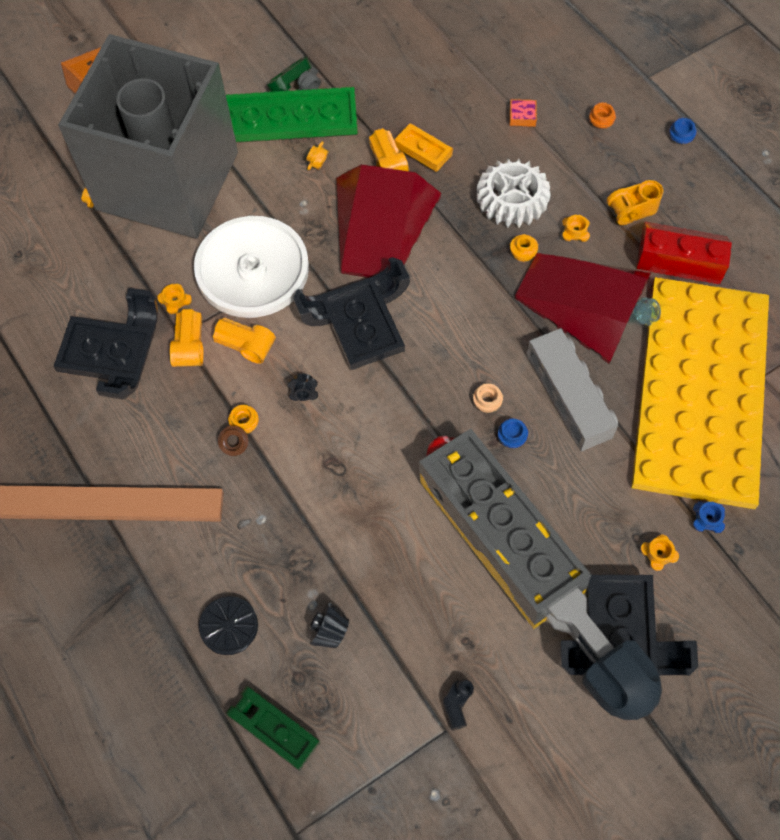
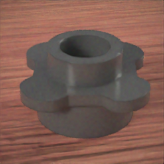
(309, 80)

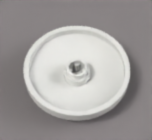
(251, 266)

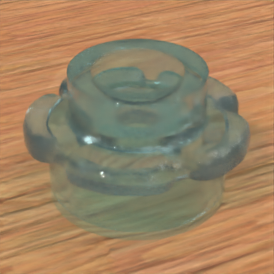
(647, 311)

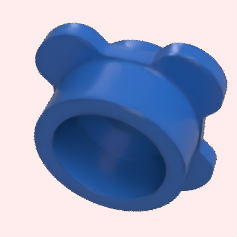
(713, 509)

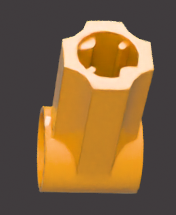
(386, 151)
(251, 342)
(187, 344)

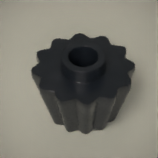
(328, 627)

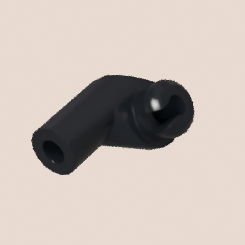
(454, 702)

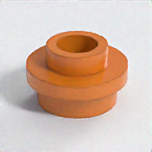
(602, 115)

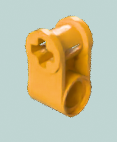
(636, 201)

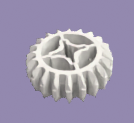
(512, 184)

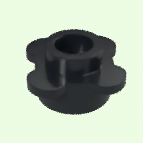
(302, 388)

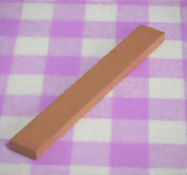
(111, 503)

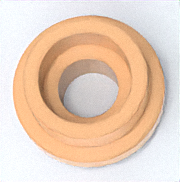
(491, 391)

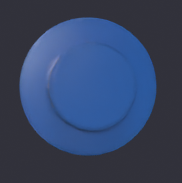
(683, 131)
(512, 433)

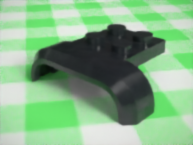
(360, 314)
(111, 348)
(623, 612)

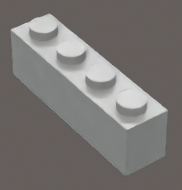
(572, 390)

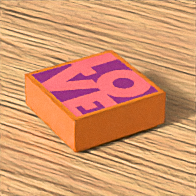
(523, 113)

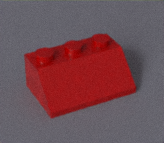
(684, 253)

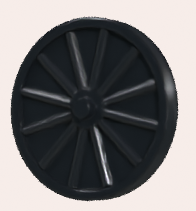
(228, 625)

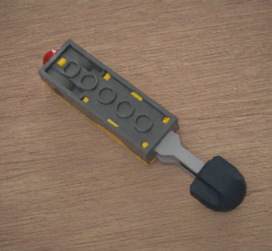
(534, 567)

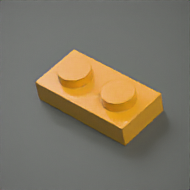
(423, 147)

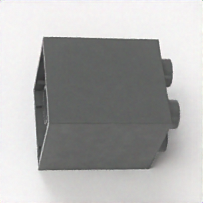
(151, 135)

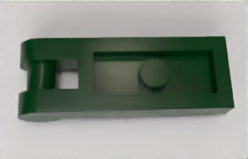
(274, 729)

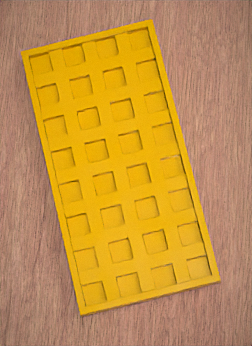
(703, 394)

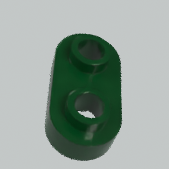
(282, 81)

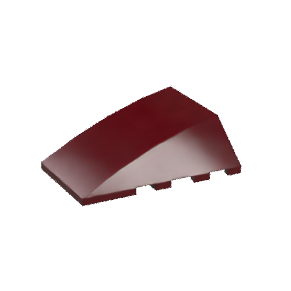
(380, 216)
(583, 298)

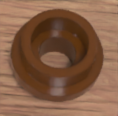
(229, 449)

